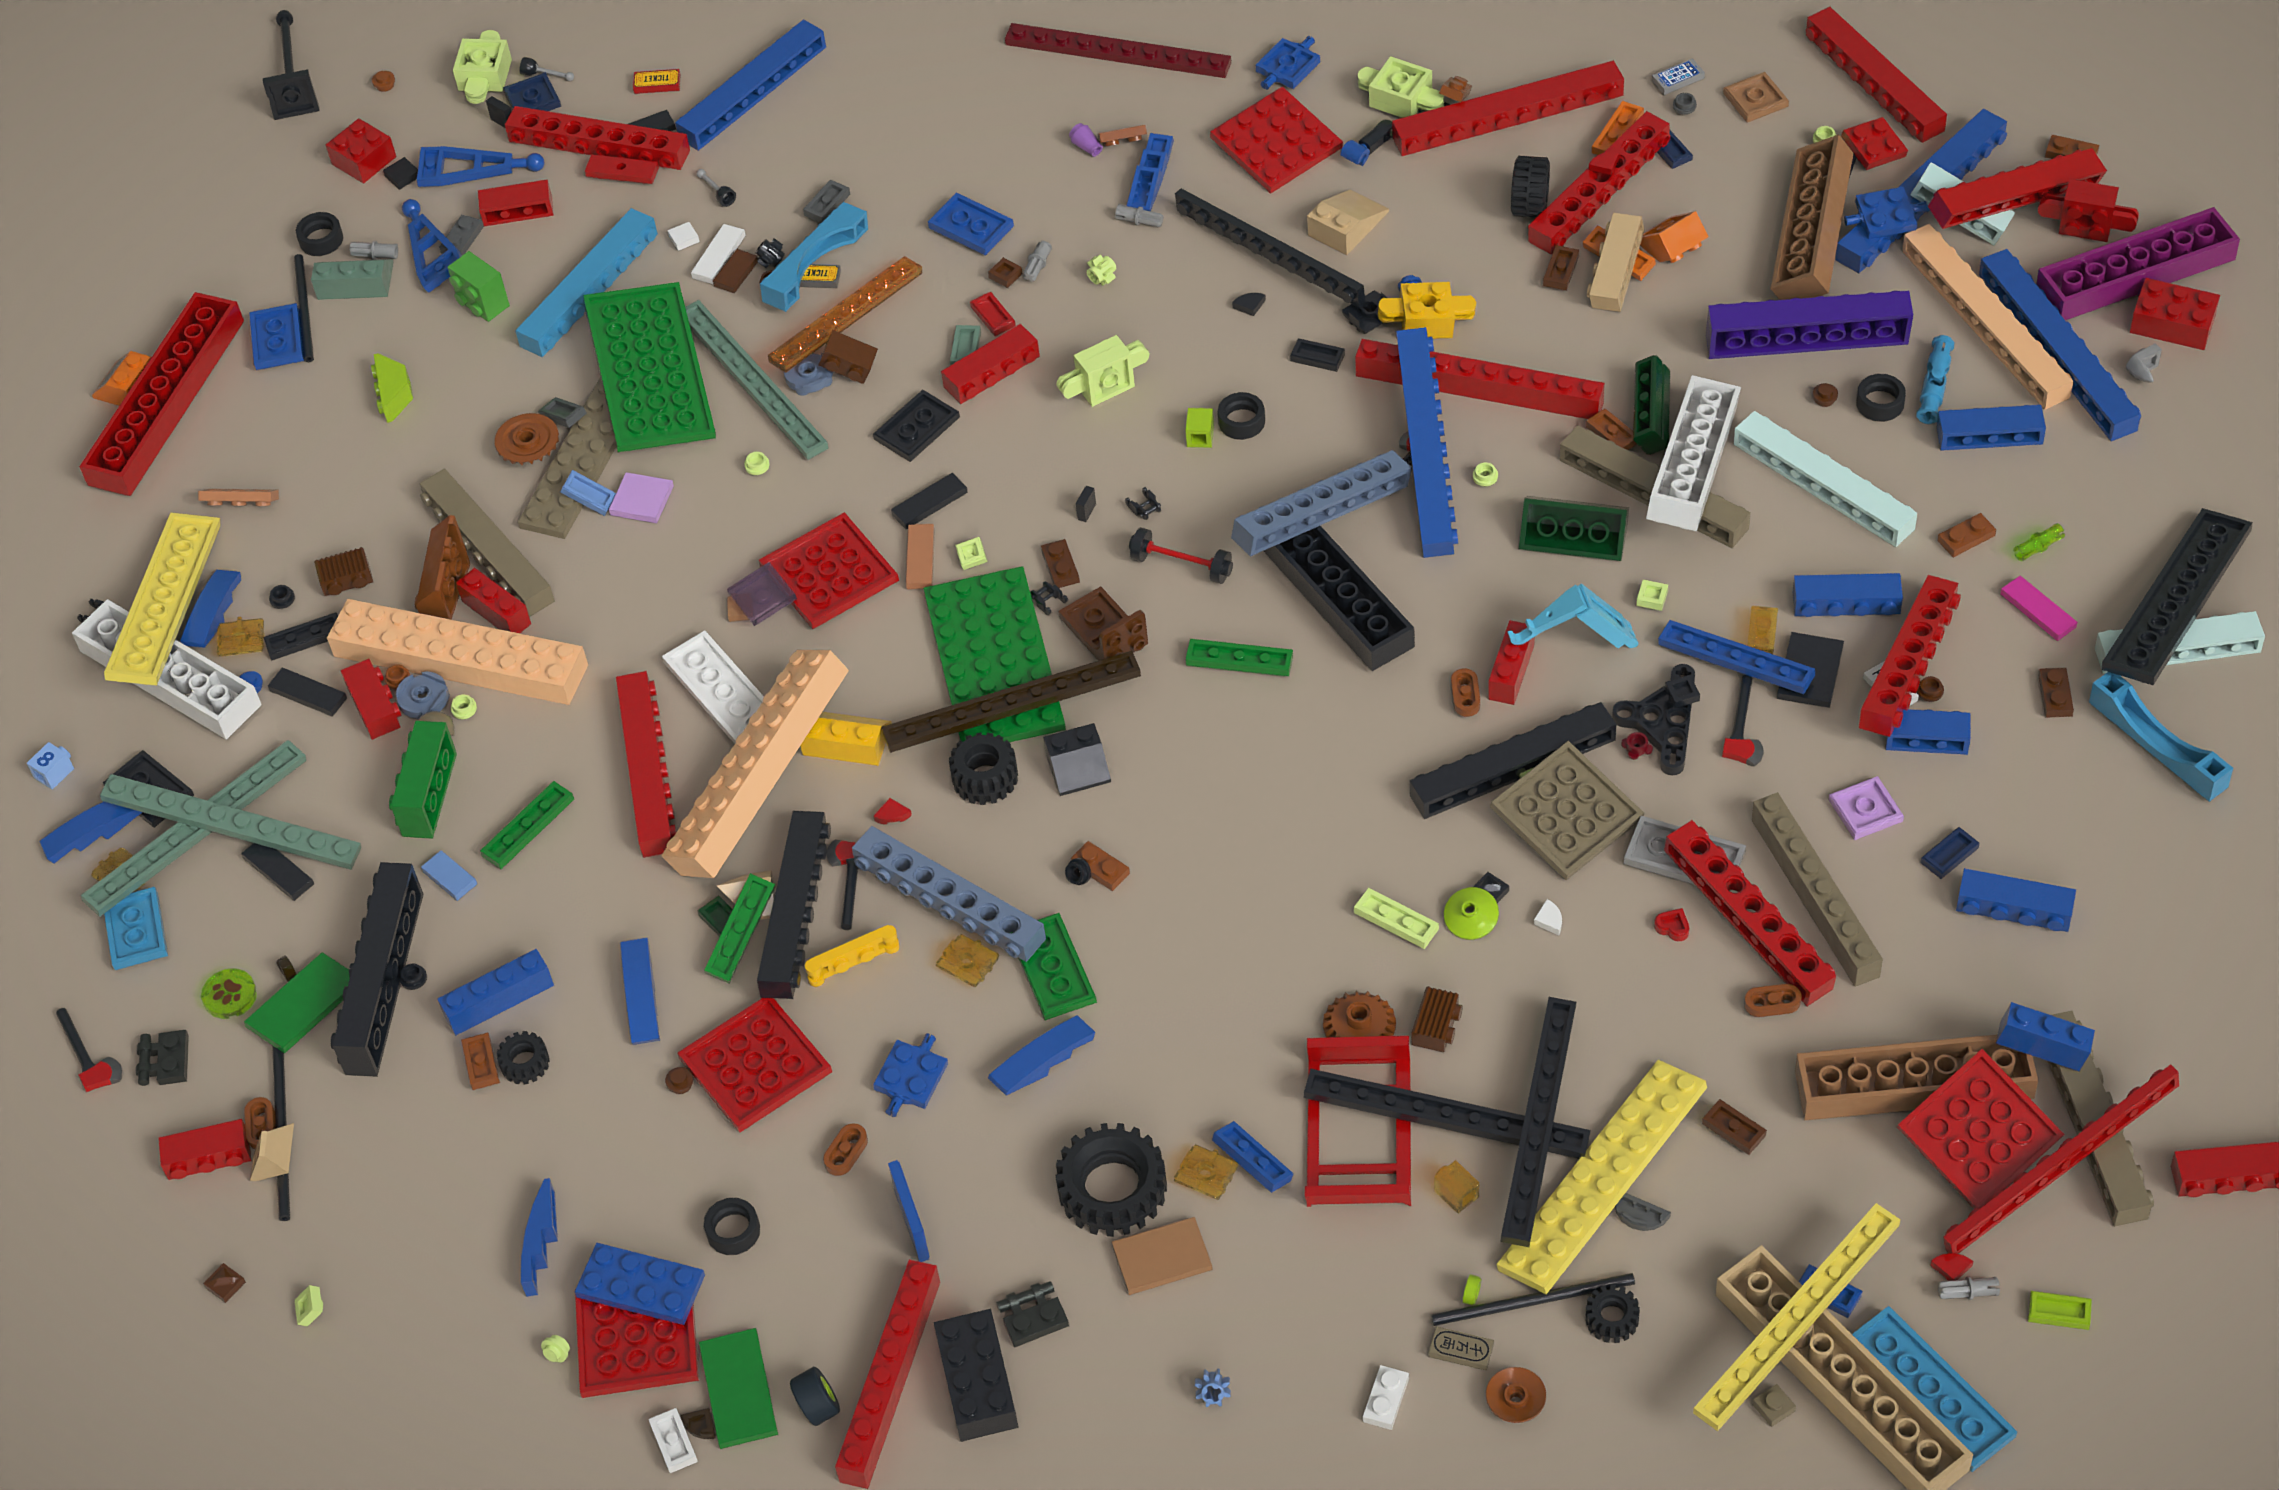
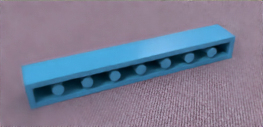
(590, 276)

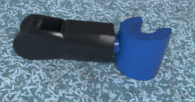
(1359, 152)

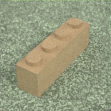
(1615, 262)

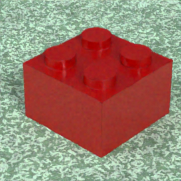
(361, 150)

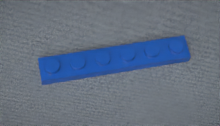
(1737, 656)

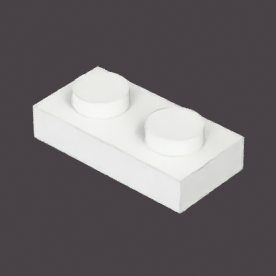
(1386, 1397)
(673, 1440)

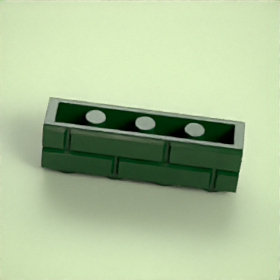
(1651, 405)

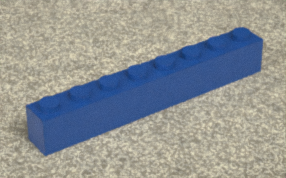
(751, 84)

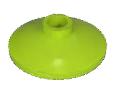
(1474, 924)

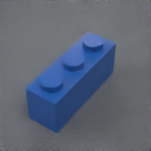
(1932, 732)
(2045, 1036)

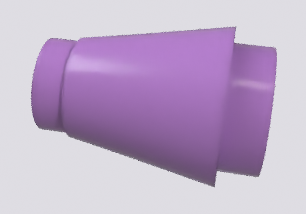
(1085, 139)

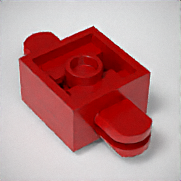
(2088, 211)

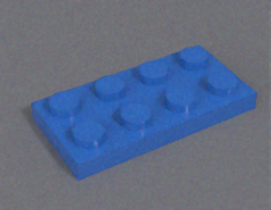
(640, 1283)

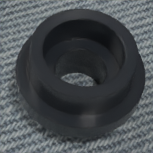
(281, 597)
(1072, 871)

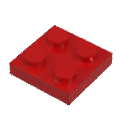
(1874, 143)

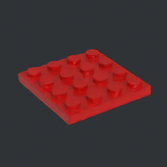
(1276, 139)
(831, 569)
(754, 1063)
(1980, 1130)
(632, 1350)

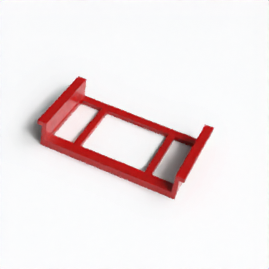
(1360, 1051)

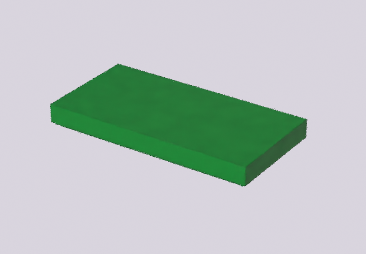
(1057, 972)
(300, 1003)
(738, 1388)

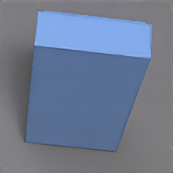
(588, 492)
(449, 875)

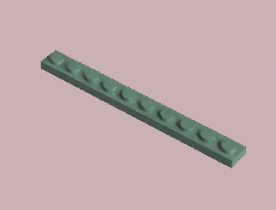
(755, 381)
(230, 821)
(183, 837)

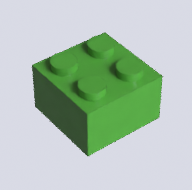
(478, 286)

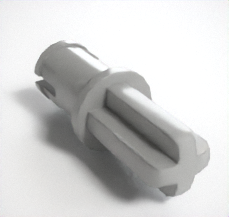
(1138, 215)
(374, 250)
(1037, 260)
(1968, 1288)

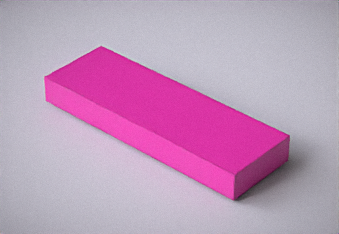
(2038, 608)

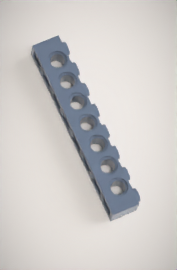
(1321, 503)
(1027, 932)

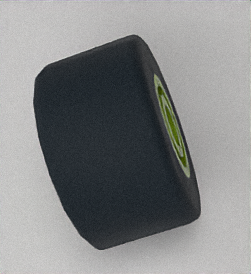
(814, 1396)

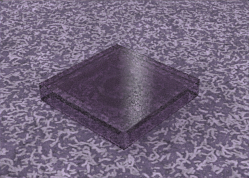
(761, 594)

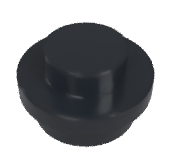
(413, 976)

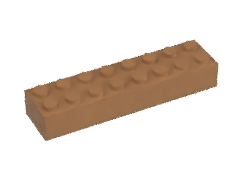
(1812, 220)
(1895, 1075)

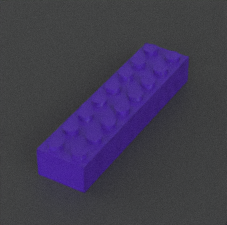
(1809, 324)

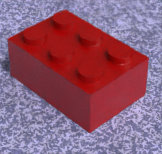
(2174, 313)

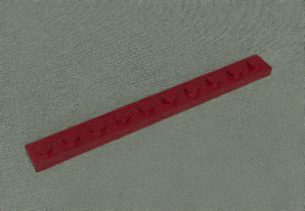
(1118, 50)

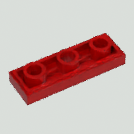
(621, 169)

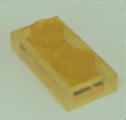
(1762, 628)

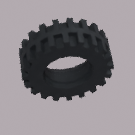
(1104, 1148)

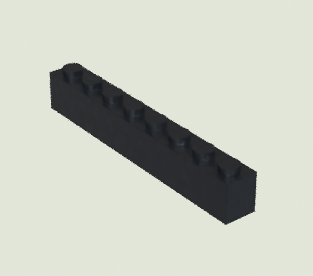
(1505, 761)
(793, 905)

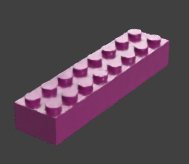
(2121, 267)

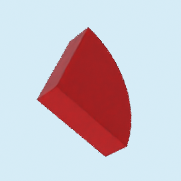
(1604, 162)
(892, 812)
(1951, 1265)

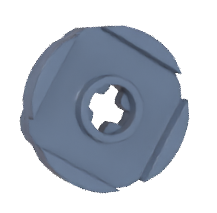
(810, 382)
(411, 686)

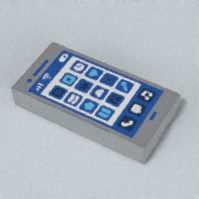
(1678, 76)

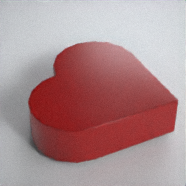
(1672, 924)

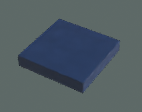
(533, 94)

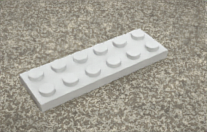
(715, 683)

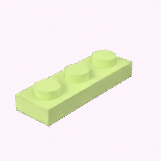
(1396, 918)

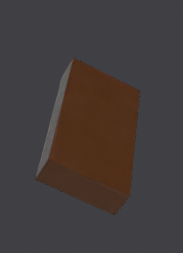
(735, 271)

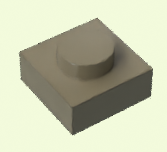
(1774, 1405)

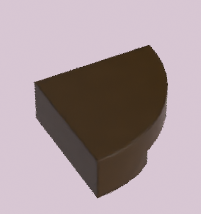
(286, 968)
(699, 1423)

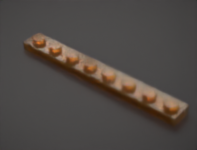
(845, 314)

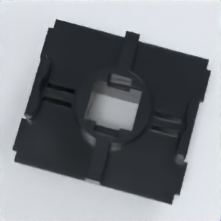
(1366, 316)

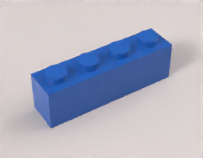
(1991, 427)
(1847, 594)
(2016, 900)
(495, 992)

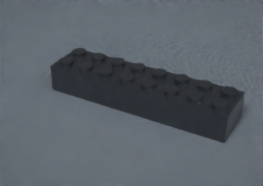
(1344, 596)
(376, 969)

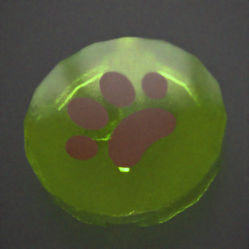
(228, 993)

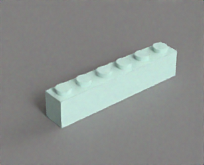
(2205, 639)

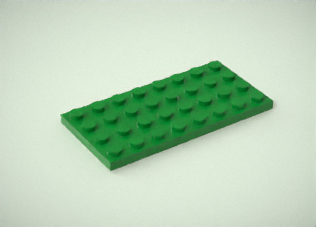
(649, 367)
(992, 643)

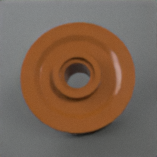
(526, 438)
(1376, 1016)

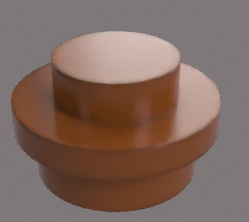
(383, 81)
(395, 675)

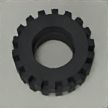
(1530, 186)
(984, 785)

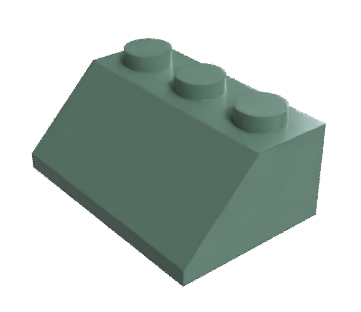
(352, 279)

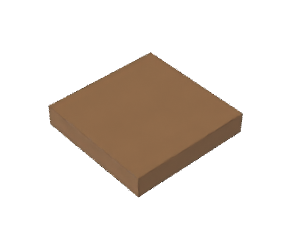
(1756, 97)

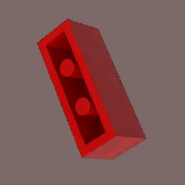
(515, 202)
(493, 602)
(1510, 666)
(372, 698)
(204, 1149)

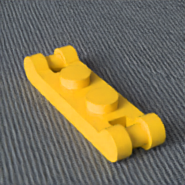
(851, 954)

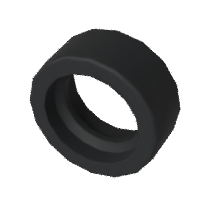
(315, 222)
(1240, 401)
(1877, 411)
(725, 1208)

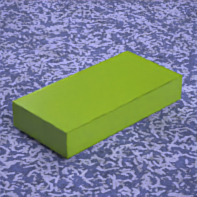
(2059, 1310)

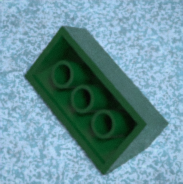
(1573, 528)

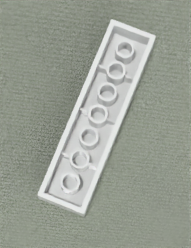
(1693, 453)
(187, 681)

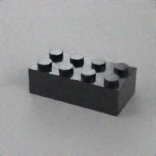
(976, 1375)

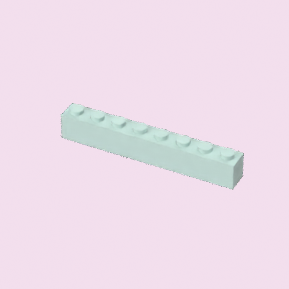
(1825, 478)

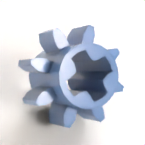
(1215, 1380)

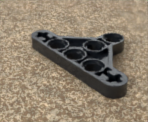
(1662, 728)

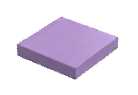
(641, 497)
(1866, 808)

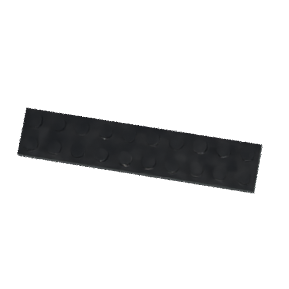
(2177, 596)

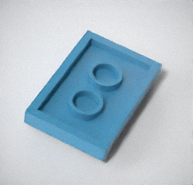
(136, 929)

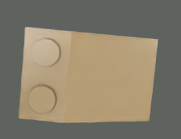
(1344, 220)

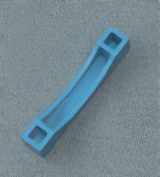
(840, 228)
(2197, 767)

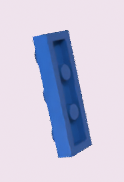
(1252, 1156)

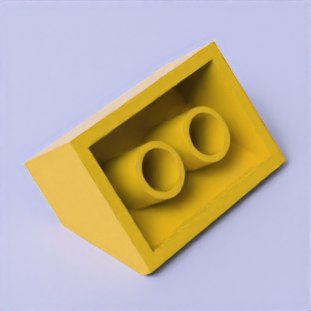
(846, 738)

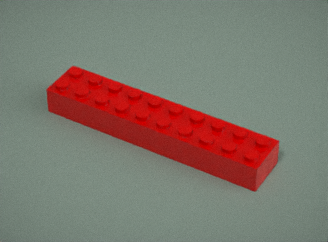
(161, 394)

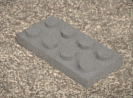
(1648, 852)

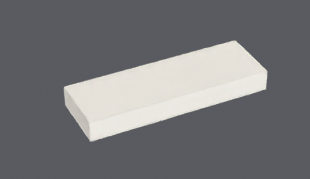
(718, 253)

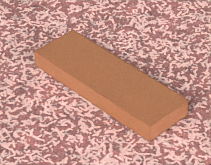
(920, 556)

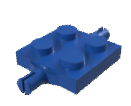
(1288, 63)
(1885, 212)
(910, 1074)

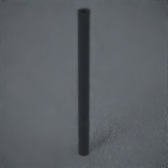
(303, 308)

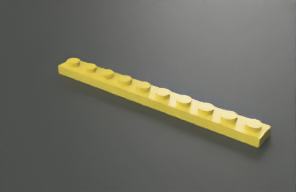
(1796, 1317)

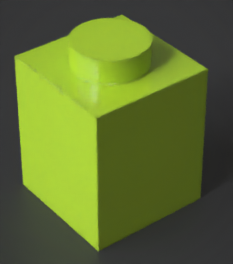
(1199, 427)

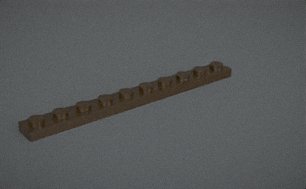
(1011, 701)

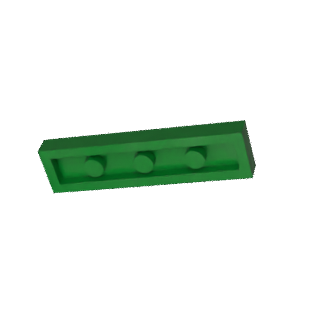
(1239, 657)
(527, 825)
(739, 928)

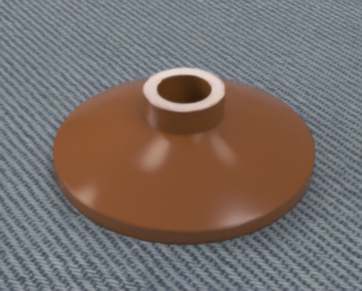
(1516, 1383)

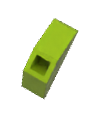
(392, 386)

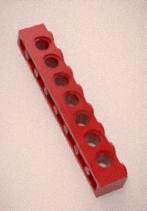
(596, 137)
(1594, 188)
(1909, 656)
(1769, 945)

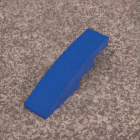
(1150, 171)
(210, 608)
(85, 828)
(640, 991)
(1038, 1056)
(538, 1232)

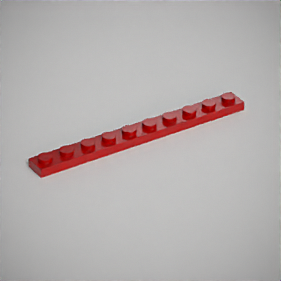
(2055, 1165)

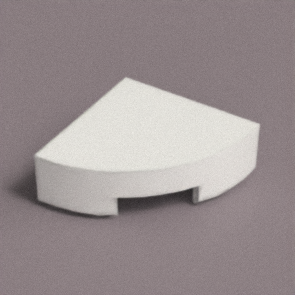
(1549, 918)

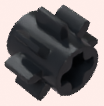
(770, 253)

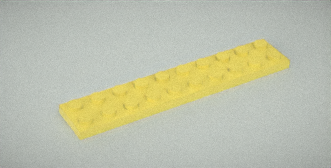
(162, 599)
(1603, 1175)

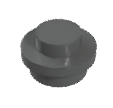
(1684, 103)

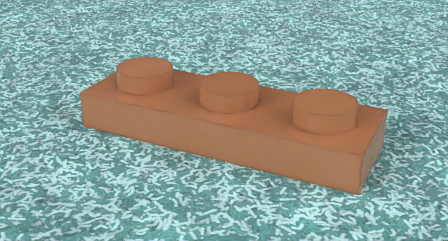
(238, 497)

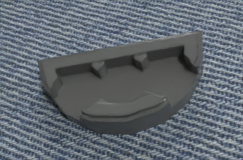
(1640, 1214)

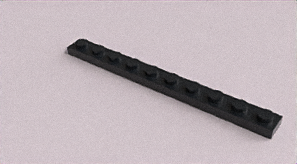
(1270, 248)
(1437, 1111)
(1538, 1122)

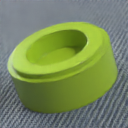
(1472, 1289)

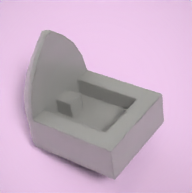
(2143, 362)

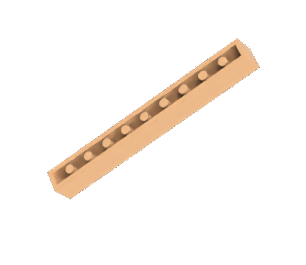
(1988, 316)

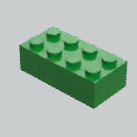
(423, 779)

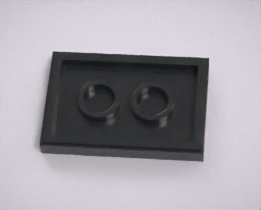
(916, 425)
(1824, 656)
(149, 771)

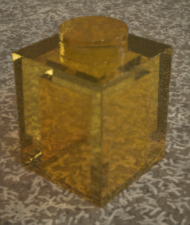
(1456, 1186)

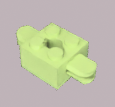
(482, 66)
(1400, 88)
(1103, 370)

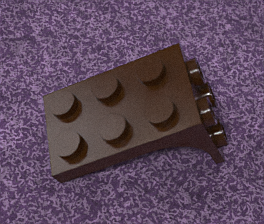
(1104, 625)

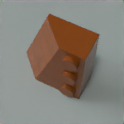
(443, 566)

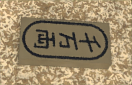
(1461, 1348)

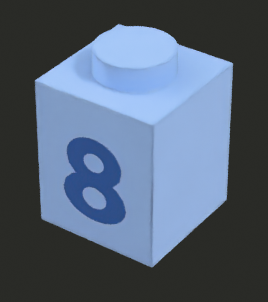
(50, 765)

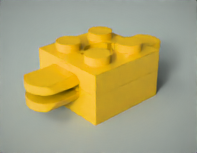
(1437, 318)

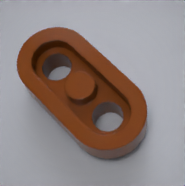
(1465, 694)
(1771, 999)
(255, 1124)
(844, 1151)

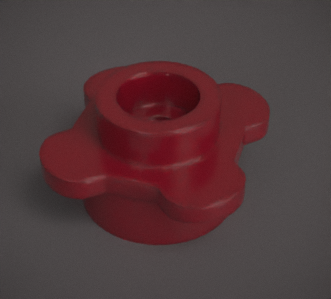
(1636, 739)

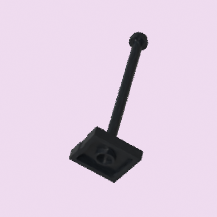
(290, 92)

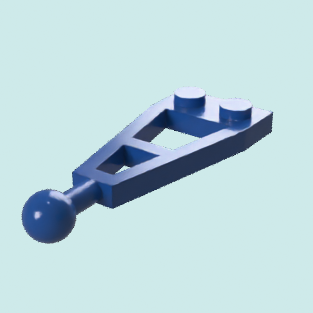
(432, 165)
(437, 271)

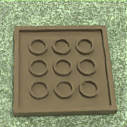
(1567, 810)

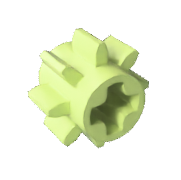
(1101, 270)

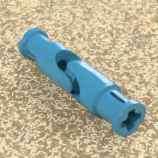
(1935, 379)

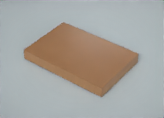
(1162, 1255)

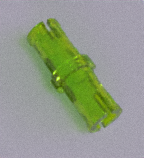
(2039, 542)

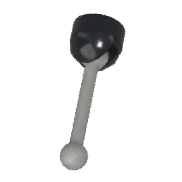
(530, 67)
(721, 191)

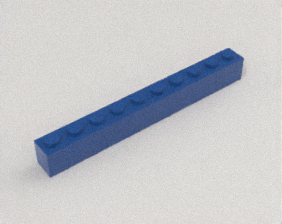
(1956, 157)
(2091, 382)
(1425, 442)

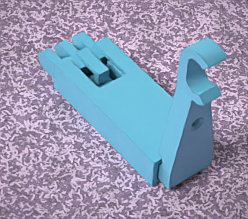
(1589, 609)

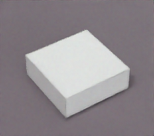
(683, 236)

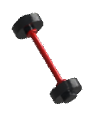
(1219, 566)

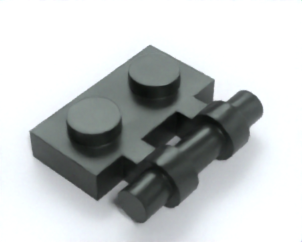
(171, 1060)
(1035, 1321)

